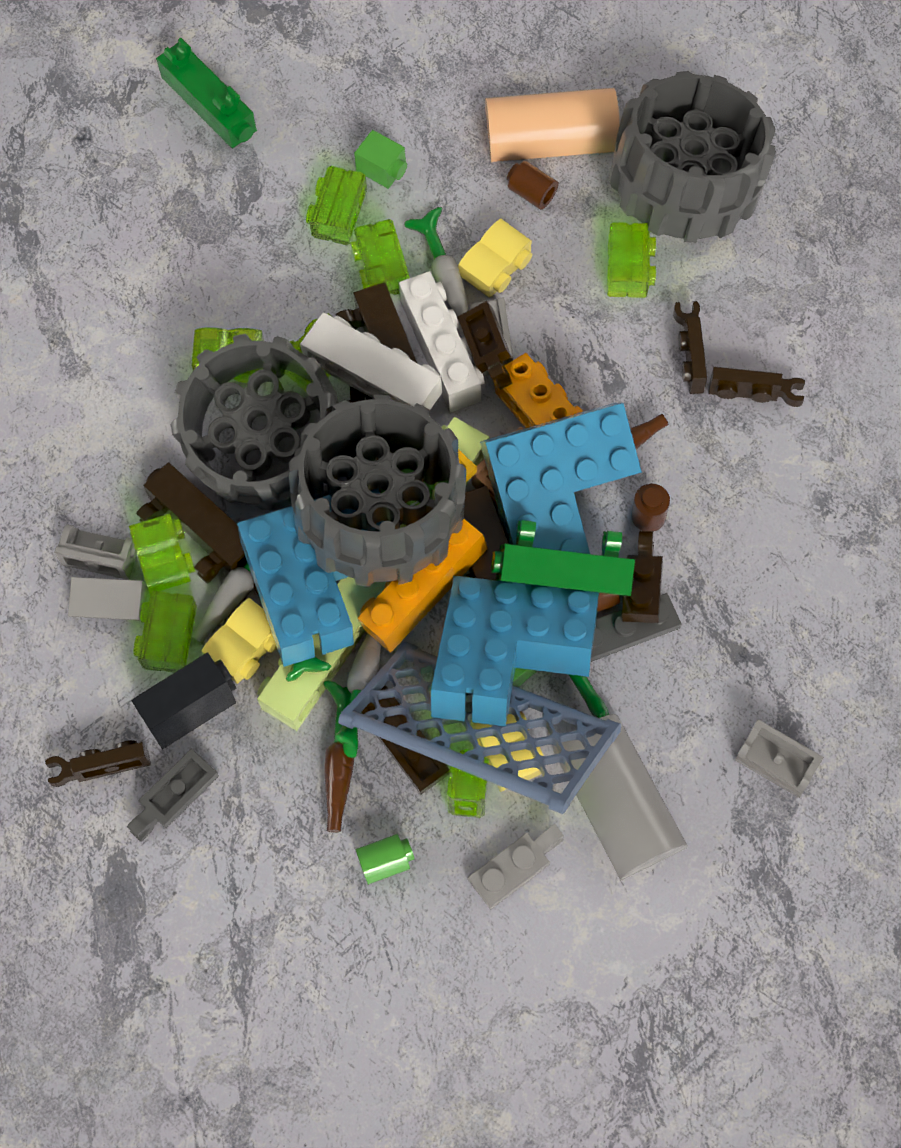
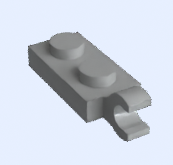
(514, 866)

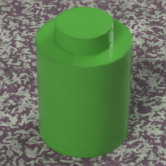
(385, 858)

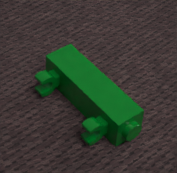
(206, 94)
(564, 569)

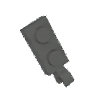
(173, 794)

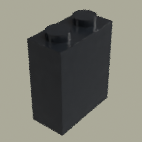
(186, 699)

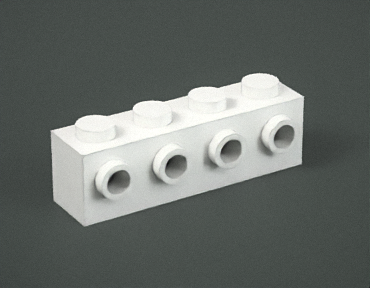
(440, 341)
(368, 364)

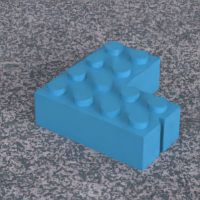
(546, 463)
(293, 589)
(505, 627)

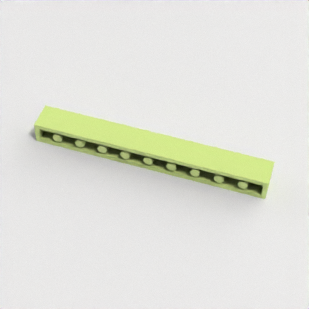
(295, 699)

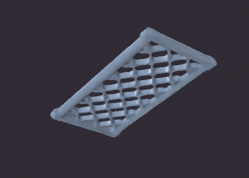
(473, 760)

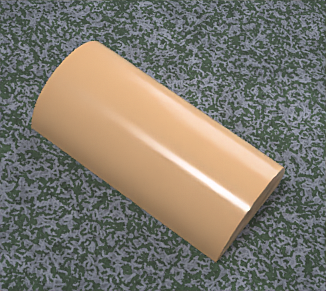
(552, 124)

